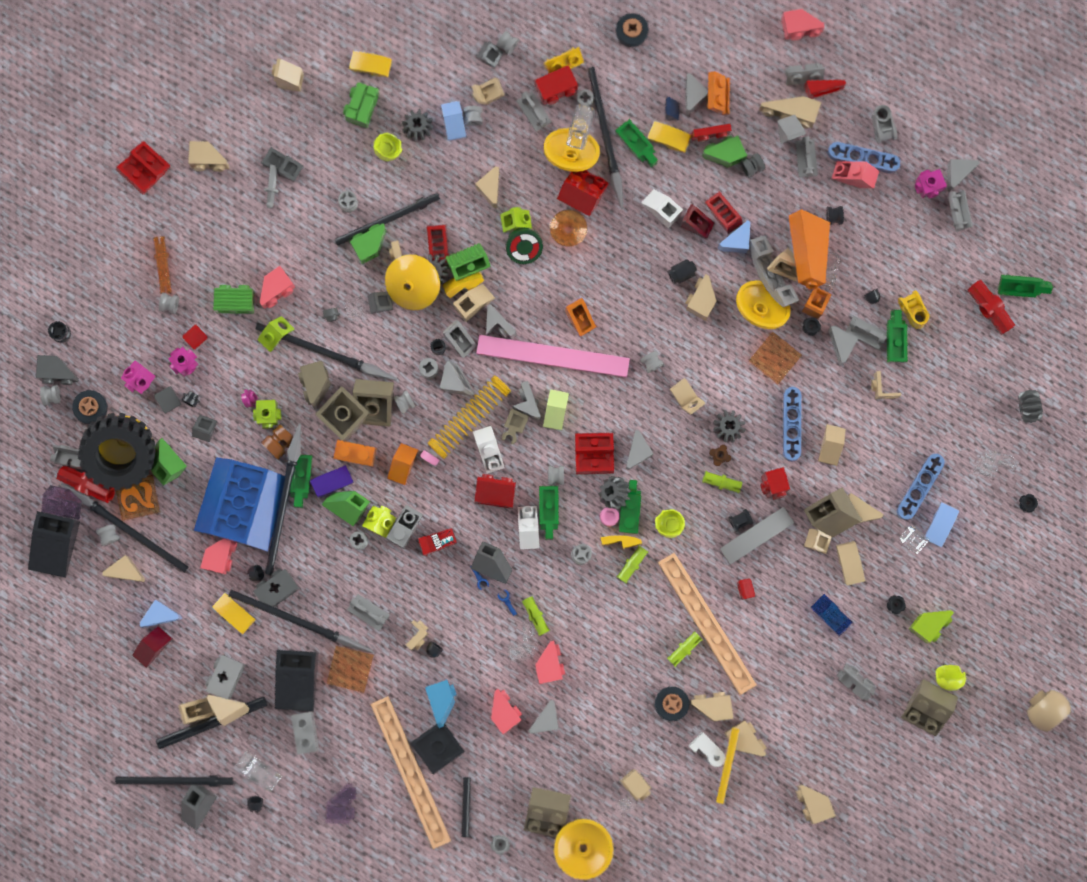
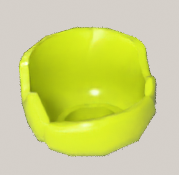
(387, 147)
(670, 523)
(950, 677)

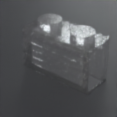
(580, 127)

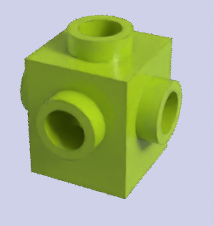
(515, 219)
(264, 407)

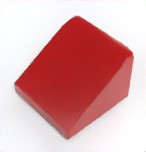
(194, 337)
(745, 589)

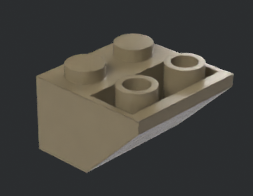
(317, 382)
(833, 513)
(930, 707)
(547, 812)

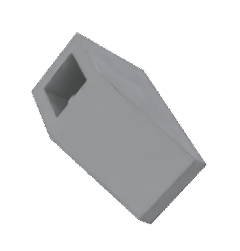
(404, 527)

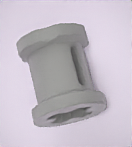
(361, 545)

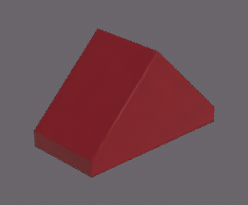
(697, 222)
(151, 646)

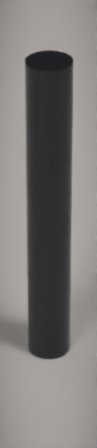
(466, 806)

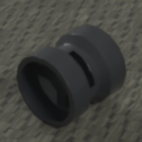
(56, 329)

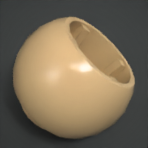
(1048, 709)

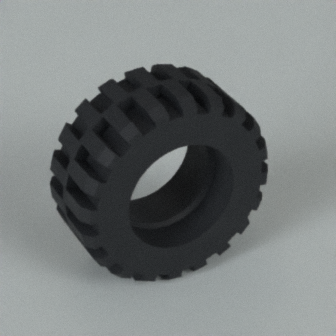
(116, 474)

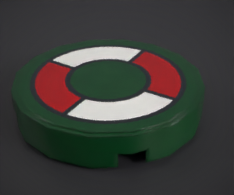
(524, 246)

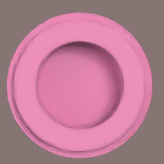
(429, 458)
(609, 516)

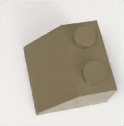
(375, 398)
(343, 414)

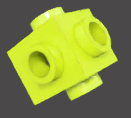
(379, 521)

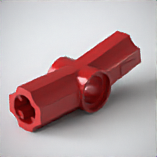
(991, 307)
(83, 484)

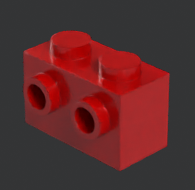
(556, 85)
(775, 483)

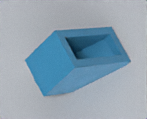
(442, 700)

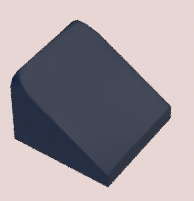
(671, 109)

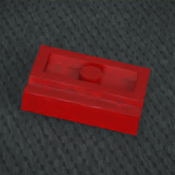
(704, 134)

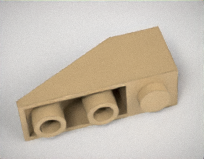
(802, 107)

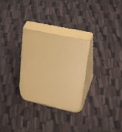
(817, 541)

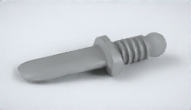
(271, 186)

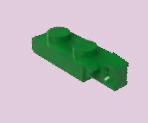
(637, 142)
(1023, 286)
(897, 338)
(301, 480)
(548, 510)
(631, 512)

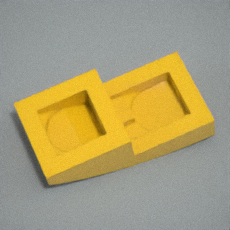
(370, 63)
(669, 136)
(452, 287)
(626, 541)
(233, 613)

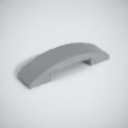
(760, 253)
(757, 535)

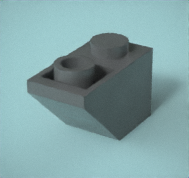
(54, 369)
(492, 563)
(196, 805)

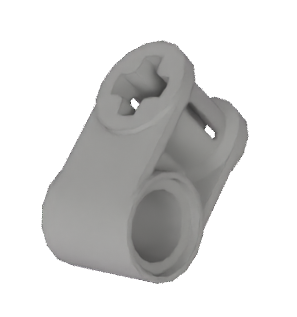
(883, 128)

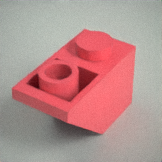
(799, 24)
(855, 174)
(274, 287)
(218, 555)
(548, 666)
(503, 713)

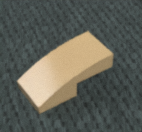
(850, 563)

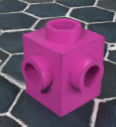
(930, 183)
(189, 364)
(137, 377)

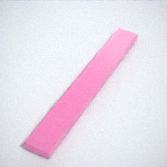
(553, 356)

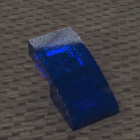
(831, 615)

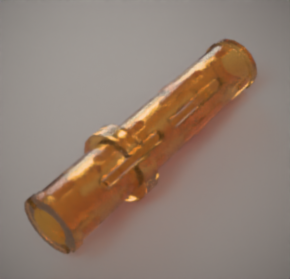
(162, 264)

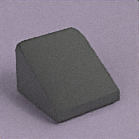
(489, 54)
(379, 302)
(167, 399)
(204, 428)

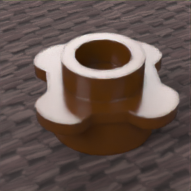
(715, 455)

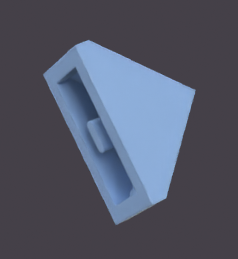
(453, 120)
(738, 240)
(159, 614)

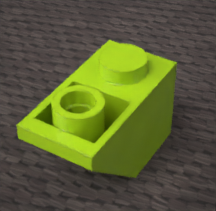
(929, 624)

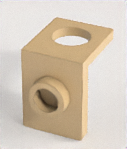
(876, 387)
(686, 396)

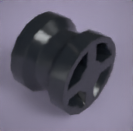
(835, 215)

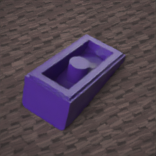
(331, 481)

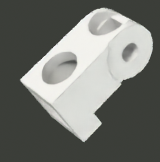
(709, 749)

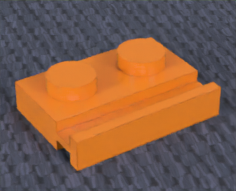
(718, 93)

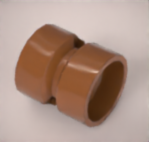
(271, 442)

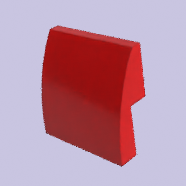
(143, 167)
(594, 453)

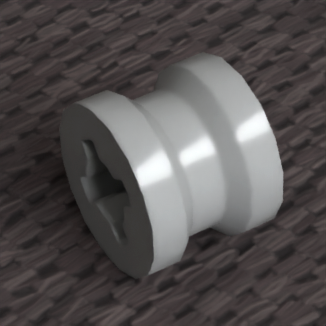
(507, 42)
(473, 115)
(347, 197)
(168, 303)
(652, 362)
(428, 372)
(50, 395)
(404, 402)
(555, 475)
(108, 535)
(584, 552)

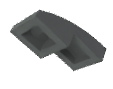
(285, 165)

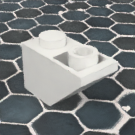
(662, 208)
(488, 449)
(528, 527)

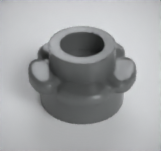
(330, 314)

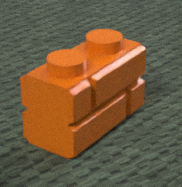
(355, 453)

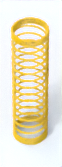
(498, 384)

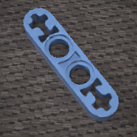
(864, 154)
(794, 424)
(921, 487)

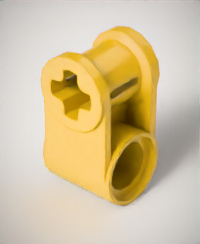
(912, 306)

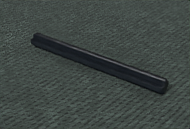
(203, 726)

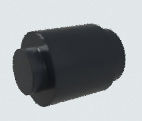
(682, 271)

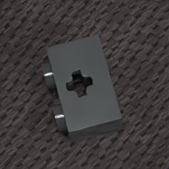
(287, 588)

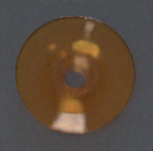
(571, 219)

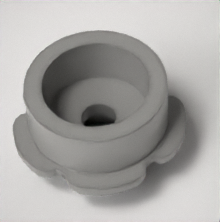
(500, 849)

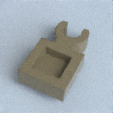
(516, 423)

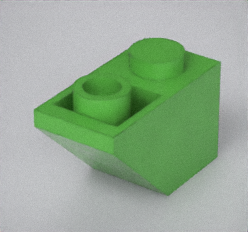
(726, 153)
(369, 244)
(166, 463)
(347, 505)

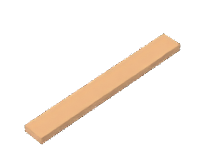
(707, 623)
(410, 772)

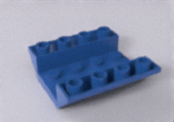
(241, 503)

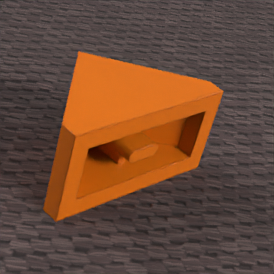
(816, 303)
(580, 317)
(402, 464)

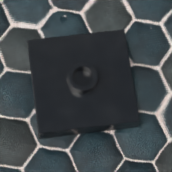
(437, 748)

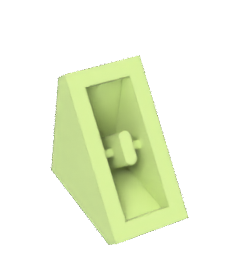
(555, 409)

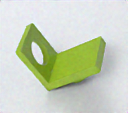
(273, 333)

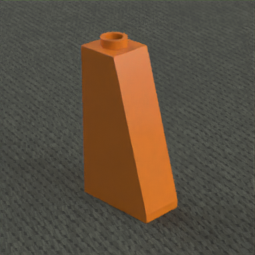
(810, 247)

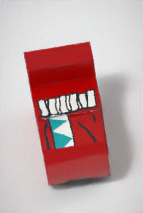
(437, 541)

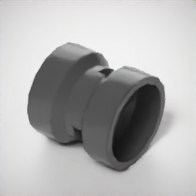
(752, 165)

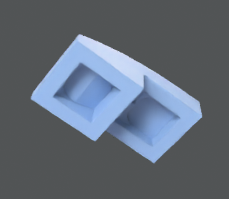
(941, 524)

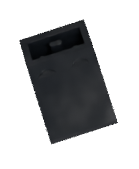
(52, 544)
(295, 680)

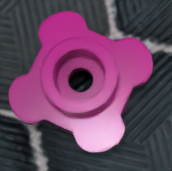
(249, 398)

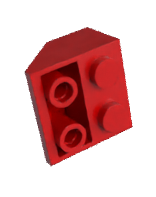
(582, 191)
(495, 492)

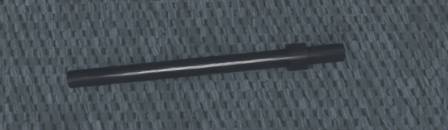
(420, 203)
(212, 780)

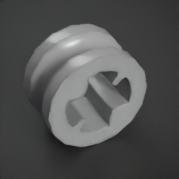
(589, 95)

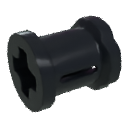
(740, 520)

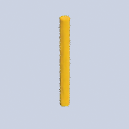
(727, 765)

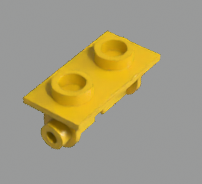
(572, 58)

